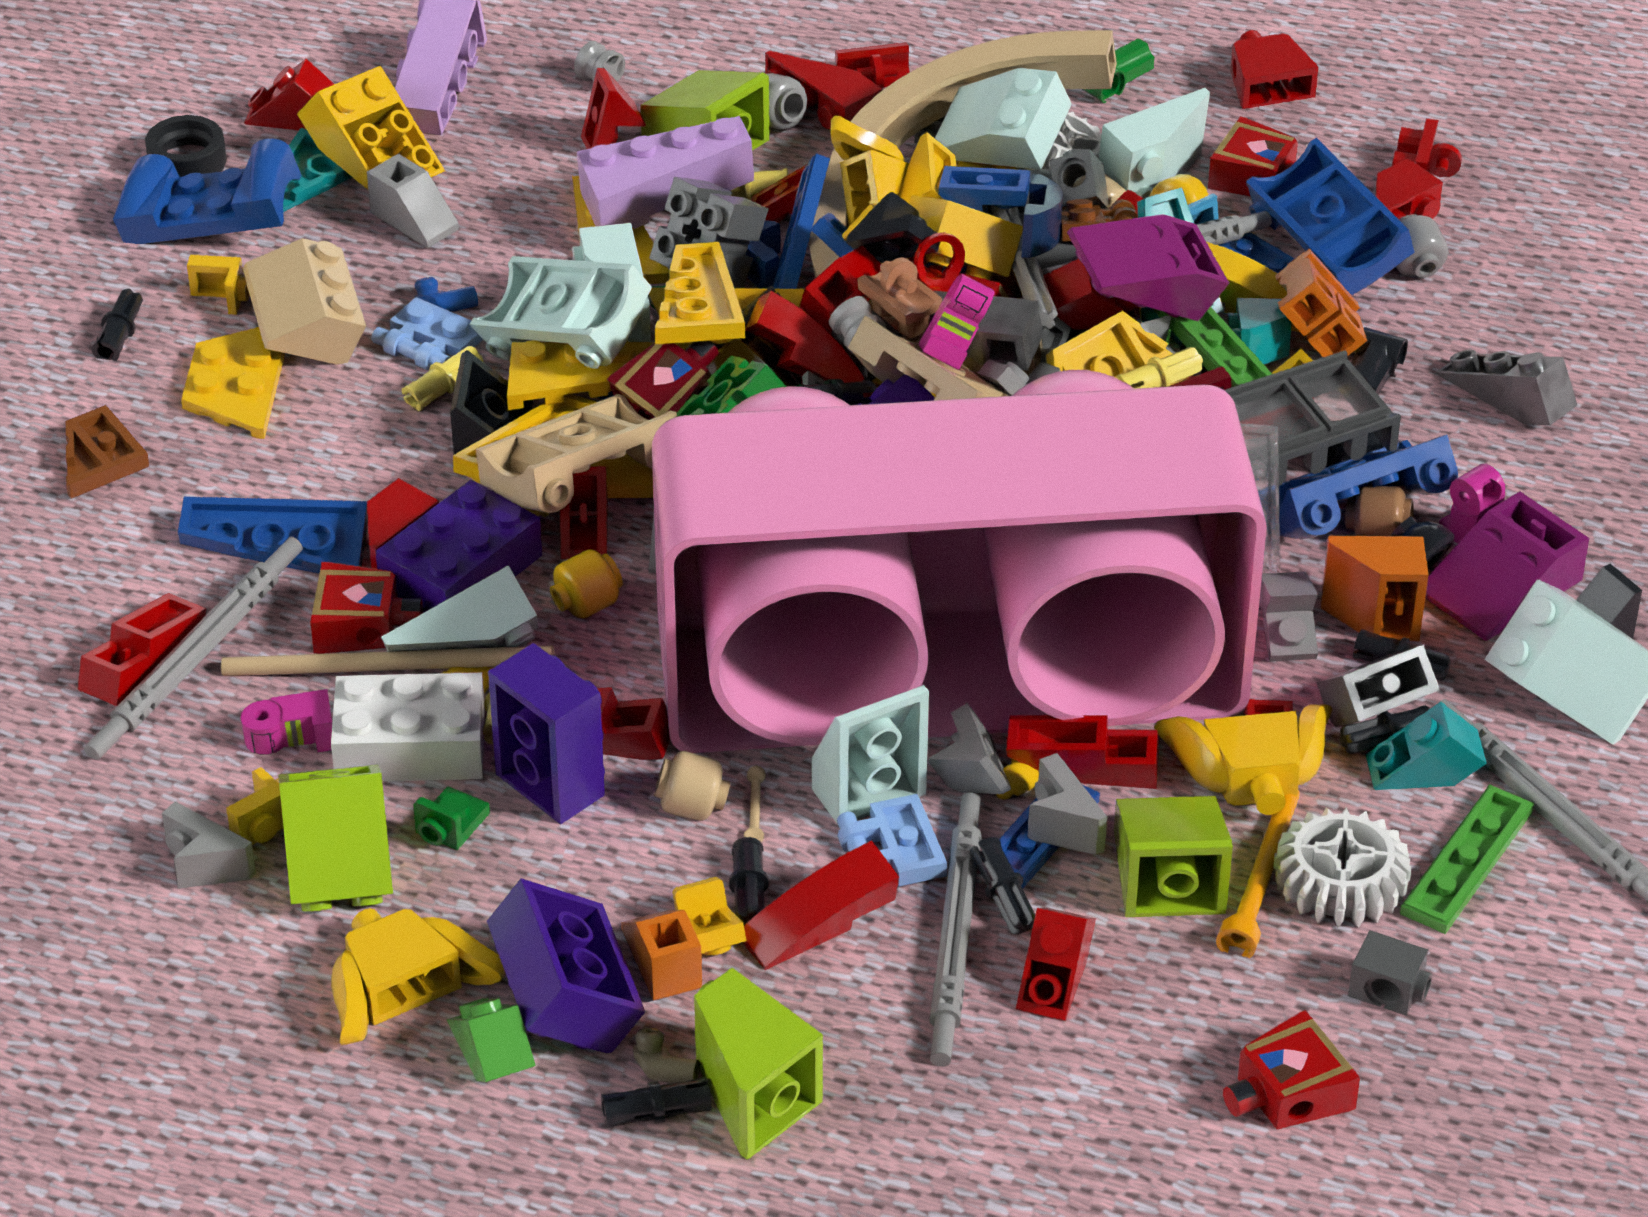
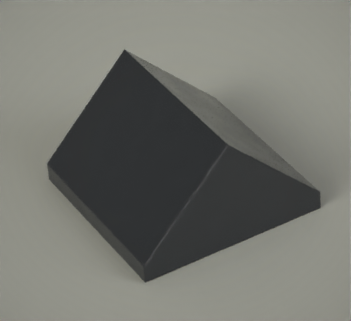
(479, 403)

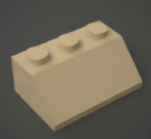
(306, 301)

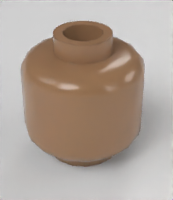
(1378, 511)

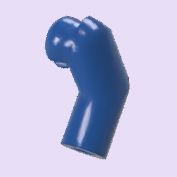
(450, 300)

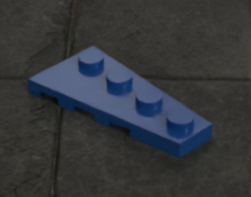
(259, 526)

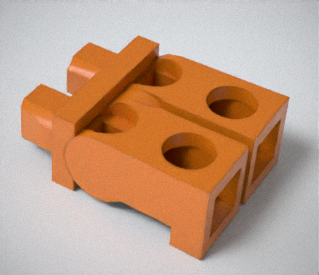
(1320, 306)

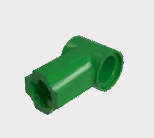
(1132, 61)

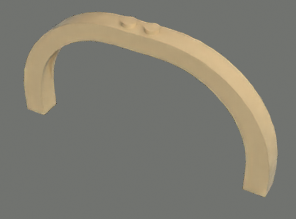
(926, 94)

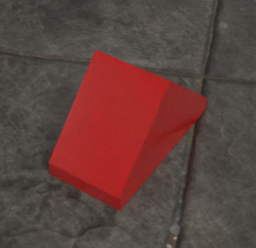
(586, 516)

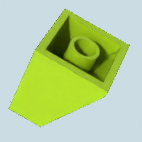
(709, 97)
(335, 836)
(1172, 856)
(756, 1059)

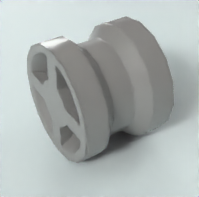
(594, 56)
(848, 317)

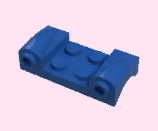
(167, 207)
(1333, 217)
(1310, 501)

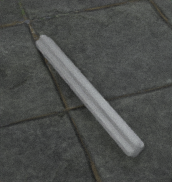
(1029, 272)

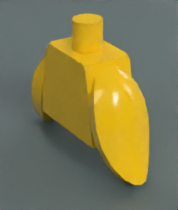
(869, 166)
(1251, 755)
(401, 965)

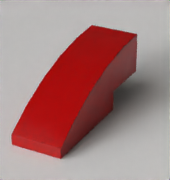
(803, 341)
(137, 647)
(634, 727)
(1087, 748)
(821, 906)

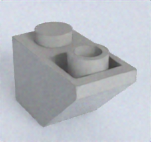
(410, 201)

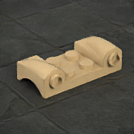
(892, 356)
(539, 462)

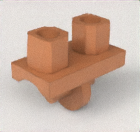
(901, 295)

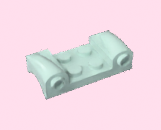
(566, 302)

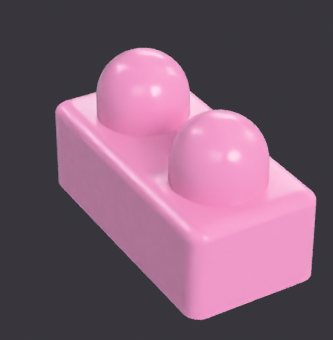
(990, 547)

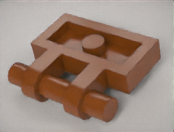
(1082, 213)

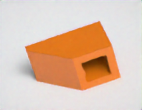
(665, 952)

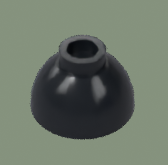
(1436, 537)

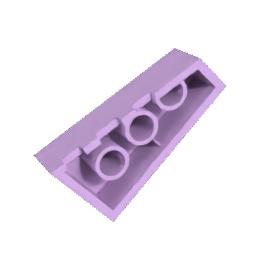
(439, 59)
(635, 176)

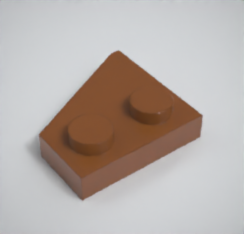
(100, 451)

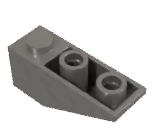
(1006, 332)
(1525, 387)

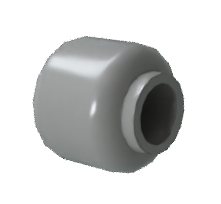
(786, 101)
(1428, 244)

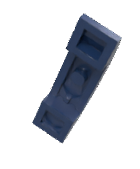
(1042, 217)

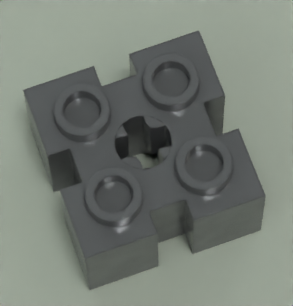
(710, 214)

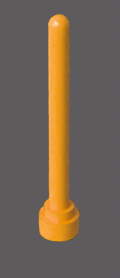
(1241, 928)

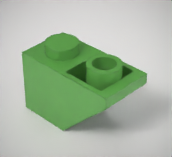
(492, 1038)

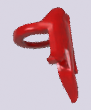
(933, 277)

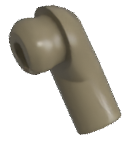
(658, 1062)

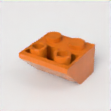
(1376, 584)

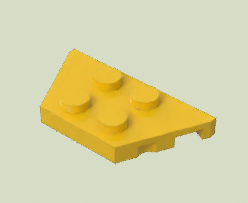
(1110, 348)
(234, 381)

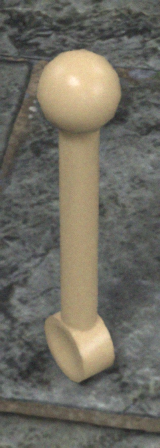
(755, 776)

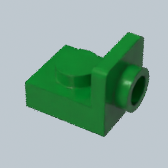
(449, 818)

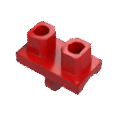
(878, 63)
(1418, 146)

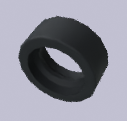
(189, 131)

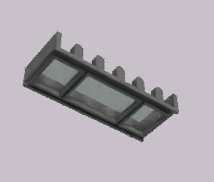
(1316, 409)

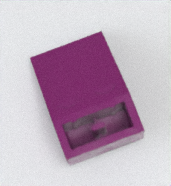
(1151, 264)
(1500, 562)

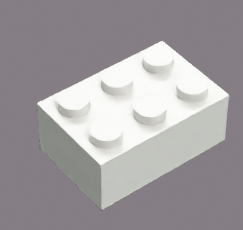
(410, 725)

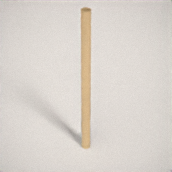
(369, 661)

